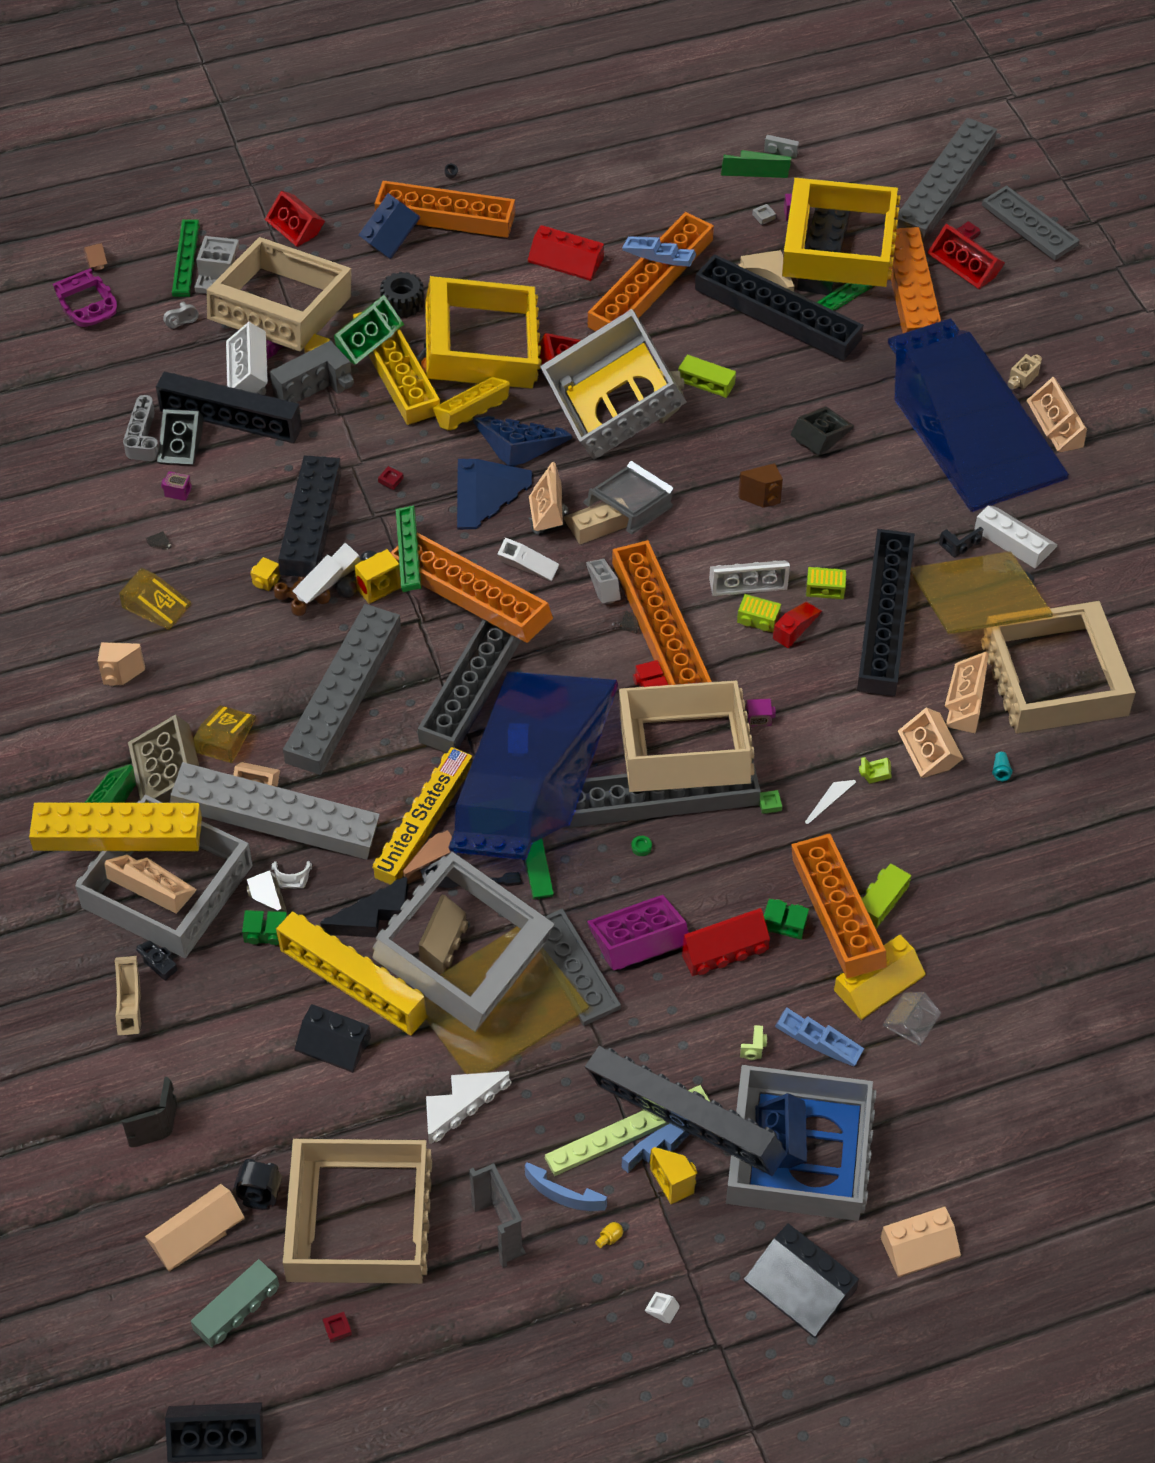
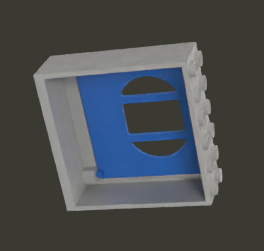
(824, 1097)

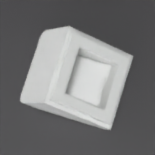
(662, 1307)

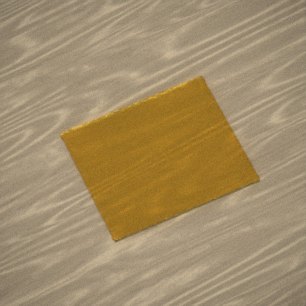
(980, 592)
(528, 1012)

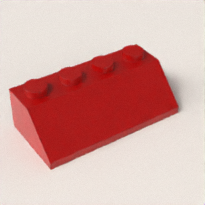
(566, 252)
(965, 257)
(725, 942)

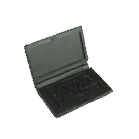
(151, 1126)

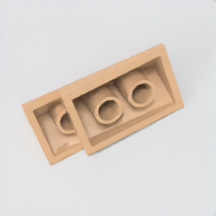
(1058, 417)
(547, 500)
(966, 693)
(149, 881)
(195, 1227)

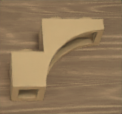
(128, 996)

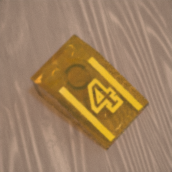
(153, 599)
(223, 733)

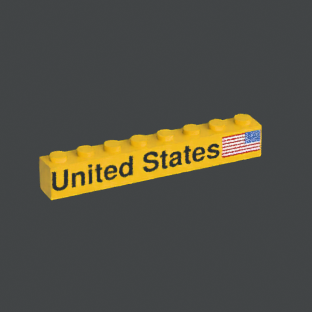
(423, 816)

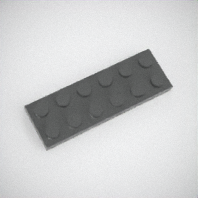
(1030, 222)
(579, 968)

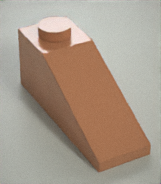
(430, 853)

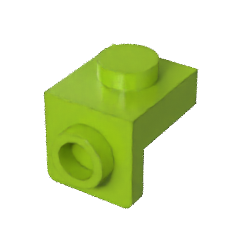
(875, 770)

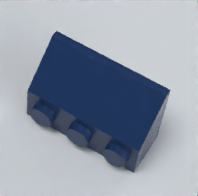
(389, 226)
(788, 1120)

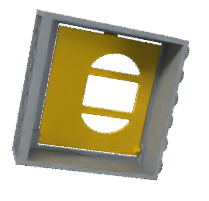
(600, 366)

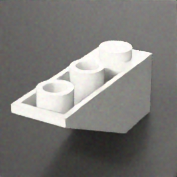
(527, 559)

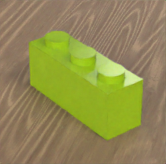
(707, 376)
(885, 893)

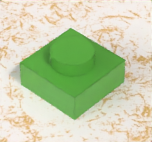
(770, 802)

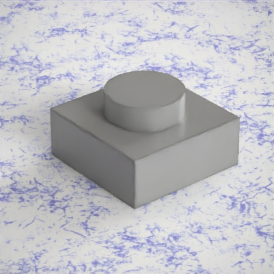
(764, 214)

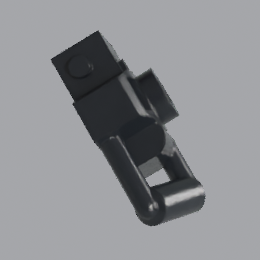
(157, 959)

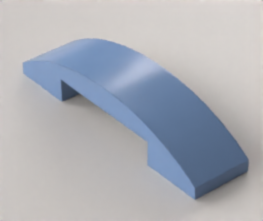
(588, 1202)

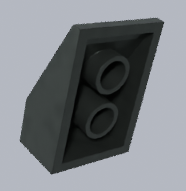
(820, 429)
(180, 436)

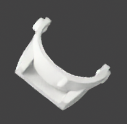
(292, 880)

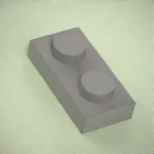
(781, 146)

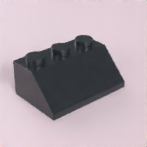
(332, 1038)

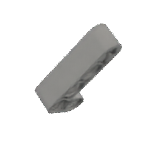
(136, 440)

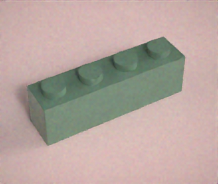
(235, 1303)

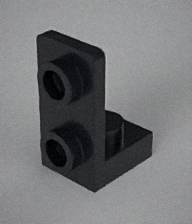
(955, 546)

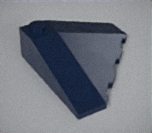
(519, 442)
(484, 488)

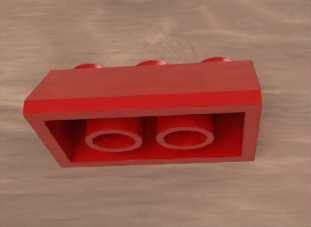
(294, 219)

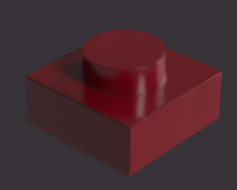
(969, 230)
(390, 477)
(337, 1327)

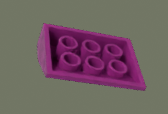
(638, 932)

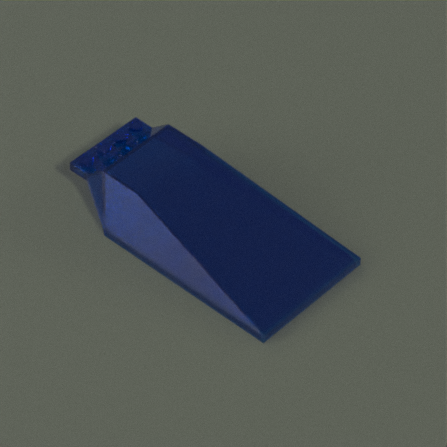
(969, 417)
(530, 762)

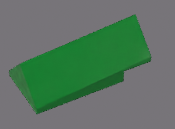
(756, 165)
(368, 330)
(115, 786)

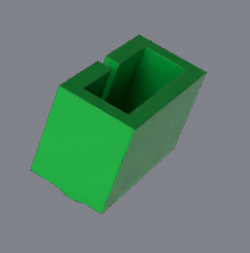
(786, 919)
(257, 930)

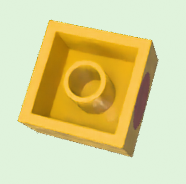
(378, 576)

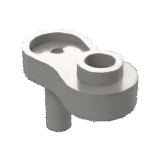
(183, 315)

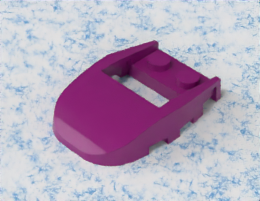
(93, 312)

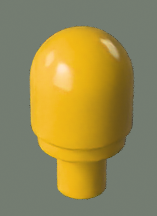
(610, 1234)

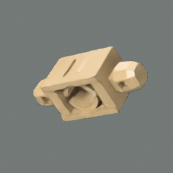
(1024, 371)

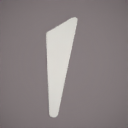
(830, 796)

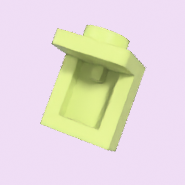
(754, 1050)

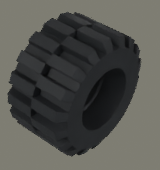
(404, 293)

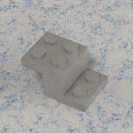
(213, 260)

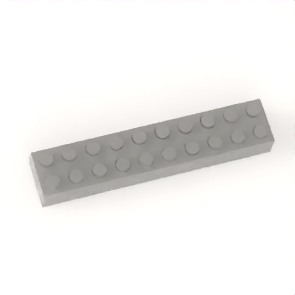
(276, 810)

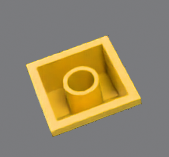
(673, 1174)

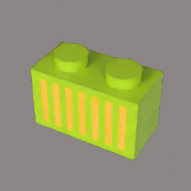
(825, 583)
(758, 613)

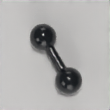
(347, 586)

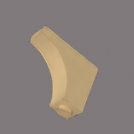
(768, 266)

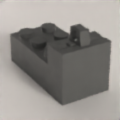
(312, 373)

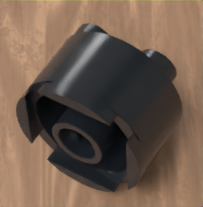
(257, 1184)

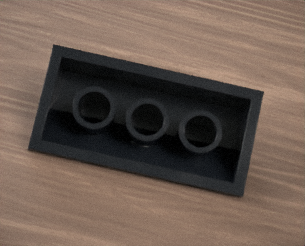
(214, 1432)

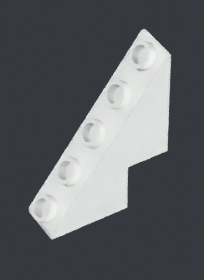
(327, 573)
(468, 1094)

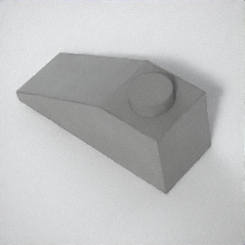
(604, 581)

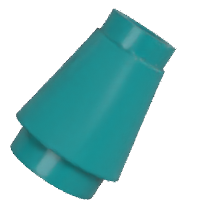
(1001, 768)

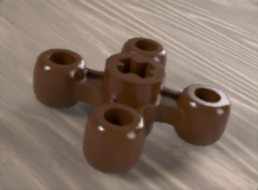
(298, 608)

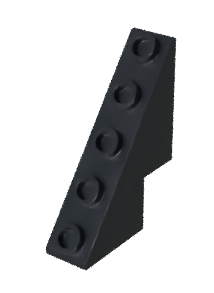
(364, 916)

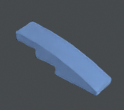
(654, 250)
(819, 1038)
(666, 1138)

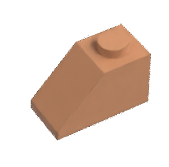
(95, 256)

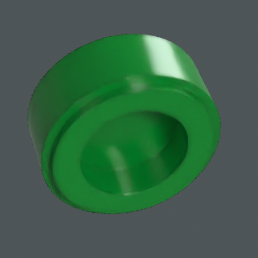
(641, 846)

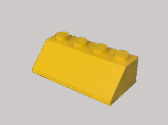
(471, 402)
(873, 989)

